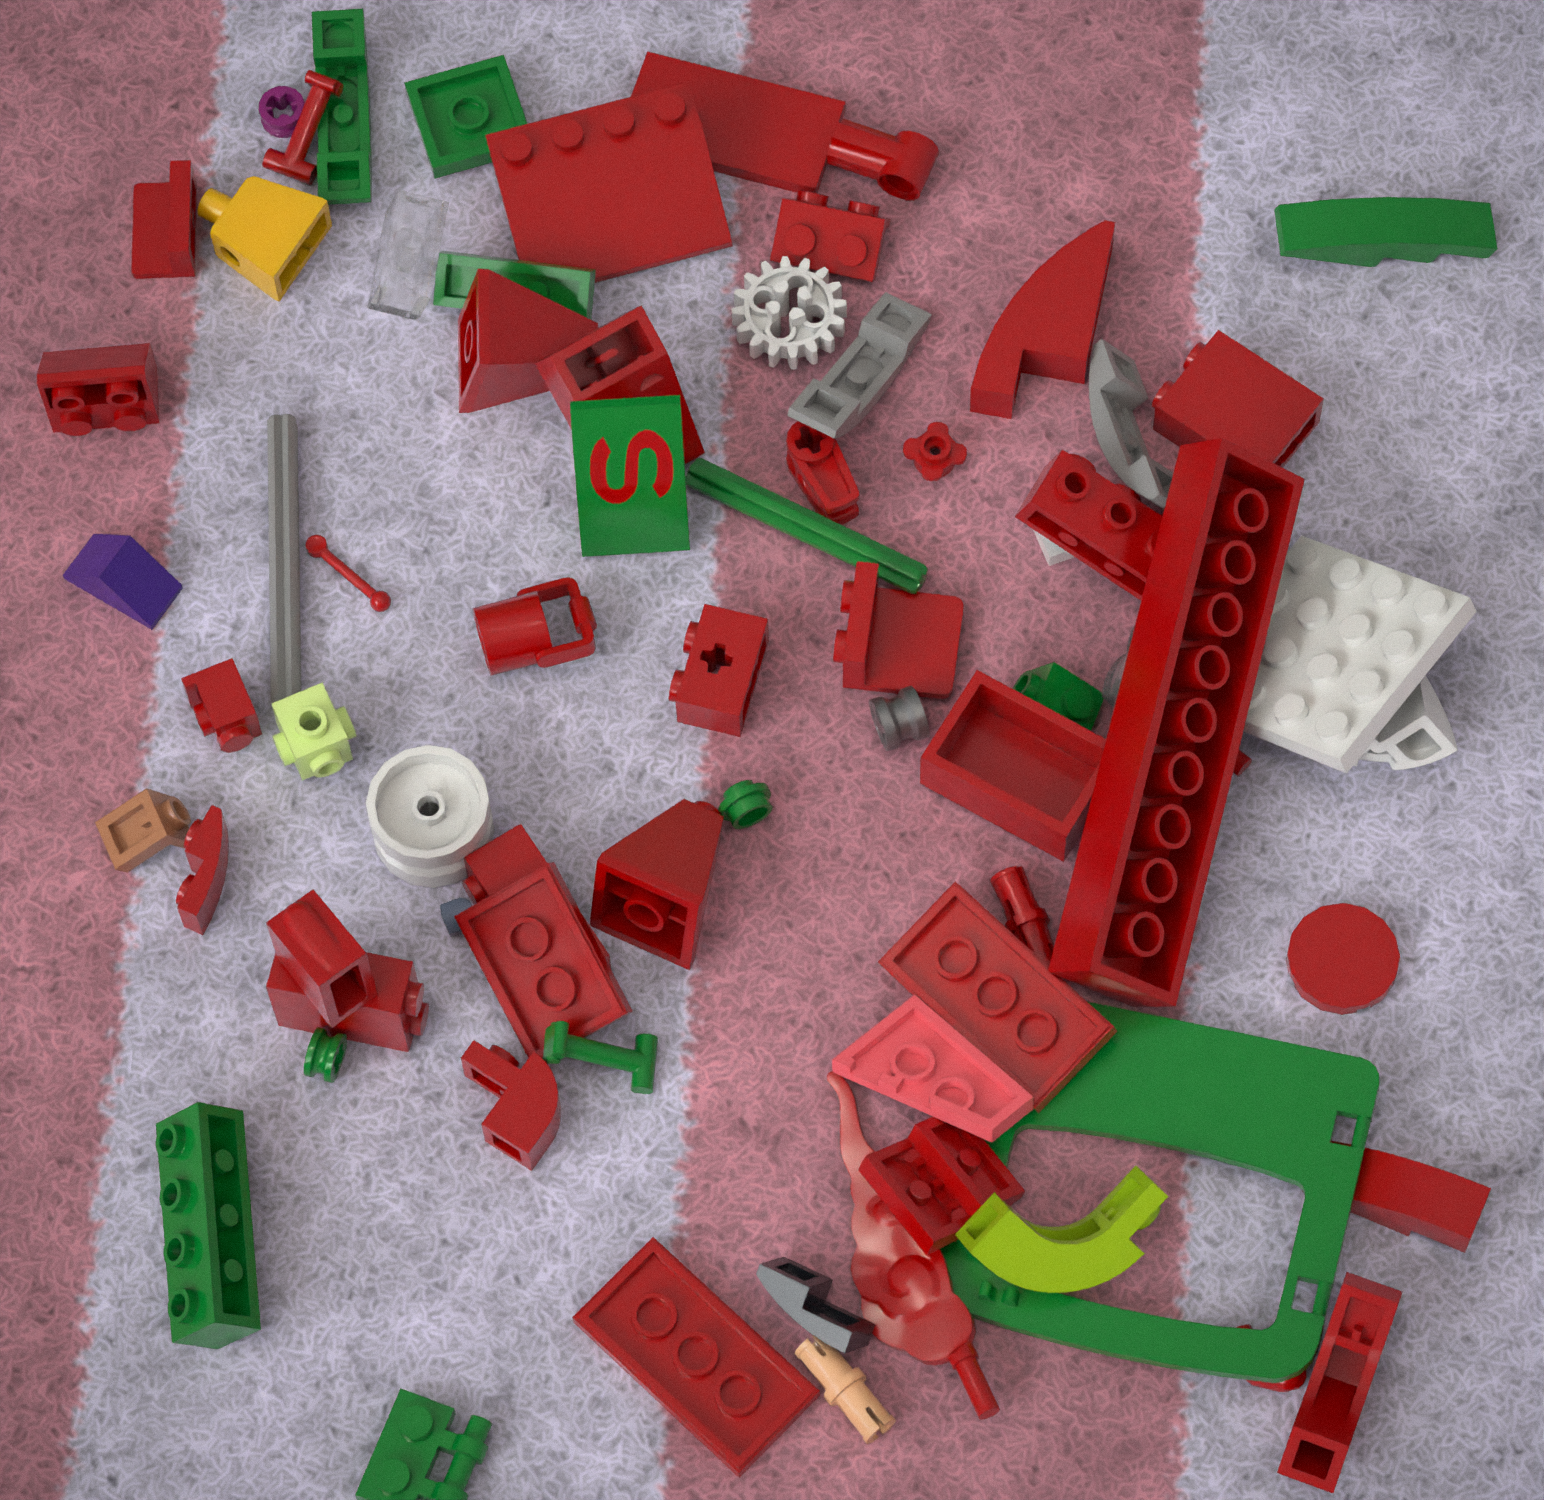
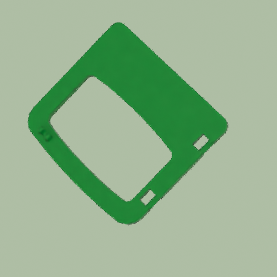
(1217, 1099)

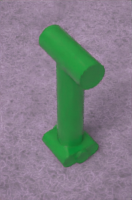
(639, 1062)

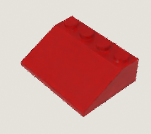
(612, 185)

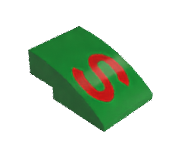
(630, 475)

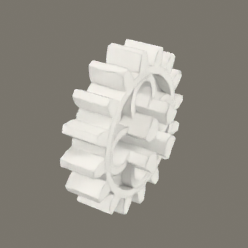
(763, 326)

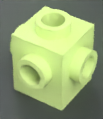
(312, 733)

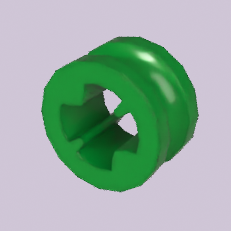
(325, 1054)

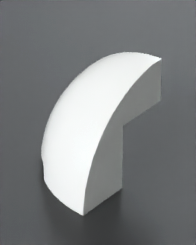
(1415, 733)

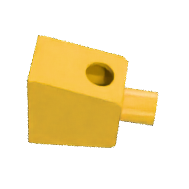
(266, 231)

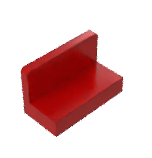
(165, 225)

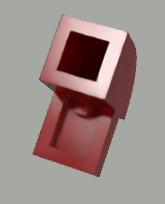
(528, 1103)

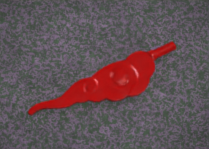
(899, 1285)

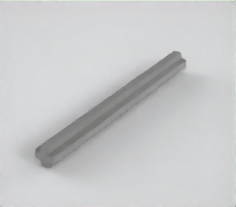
(284, 556)

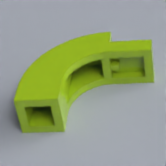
(1067, 1255)

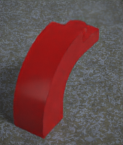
(1339, 1382)

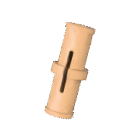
(845, 1388)

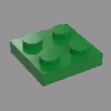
(461, 108)

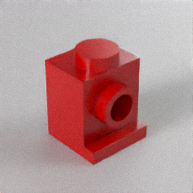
(222, 705)

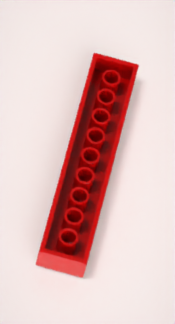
(1177, 725)

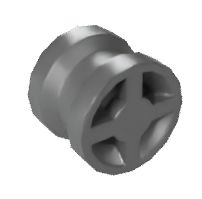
(899, 718)

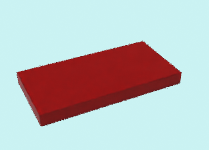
(753, 124)
(997, 994)
(696, 1357)

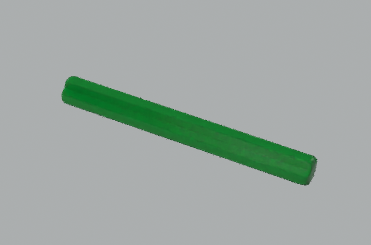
(804, 524)

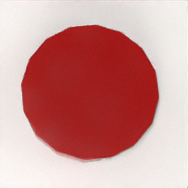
(1342, 958)

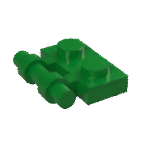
(410, 1447)

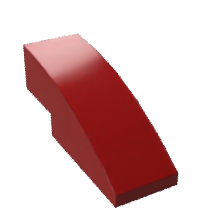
(1418, 1198)

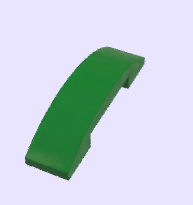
(345, 126)

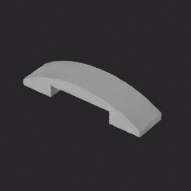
(864, 369)
(1113, 396)

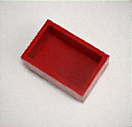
(1015, 764)

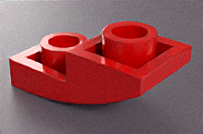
(207, 854)

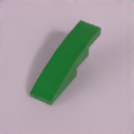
(1384, 227)

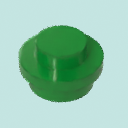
(746, 804)

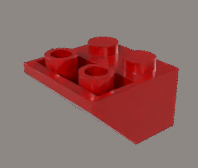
(99, 388)

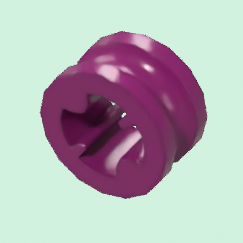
(280, 98)

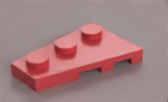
(936, 1071)

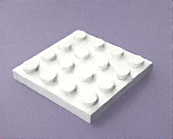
(1346, 651)

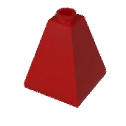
(502, 338)
(658, 882)

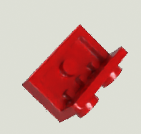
(830, 236)

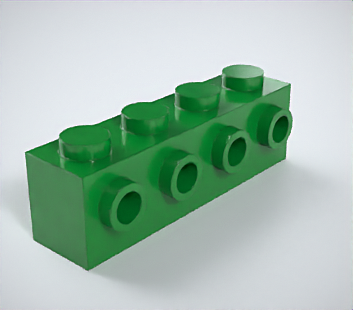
(207, 1226)

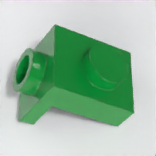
(1062, 693)

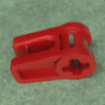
(822, 475)

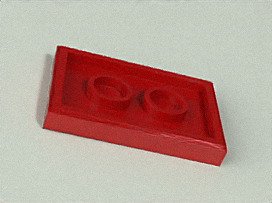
(542, 959)

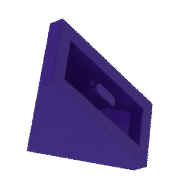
(124, 577)

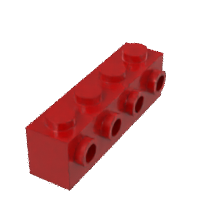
(1093, 520)

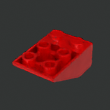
(616, 363)

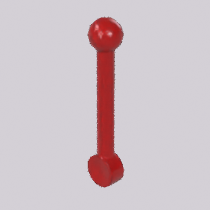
(317, 547)

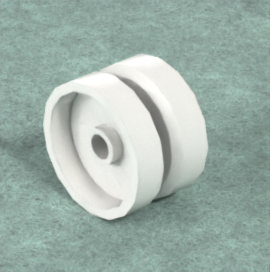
(428, 814)

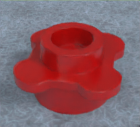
(935, 466)

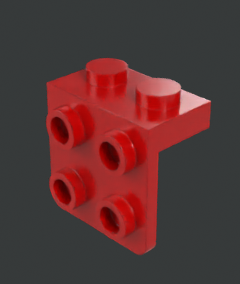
(897, 637)

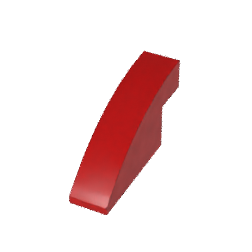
(1046, 324)

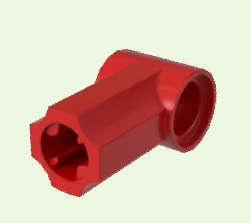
(896, 162)

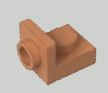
(143, 828)

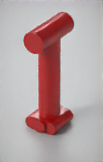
(292, 161)

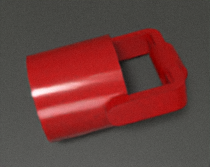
(517, 634)

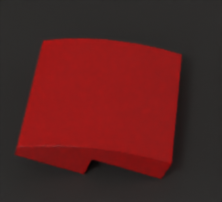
(938, 1180)

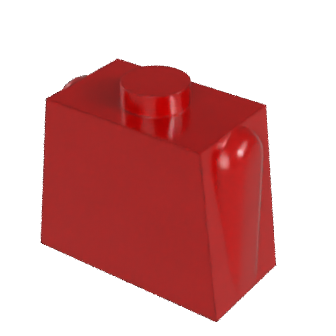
(322, 957)

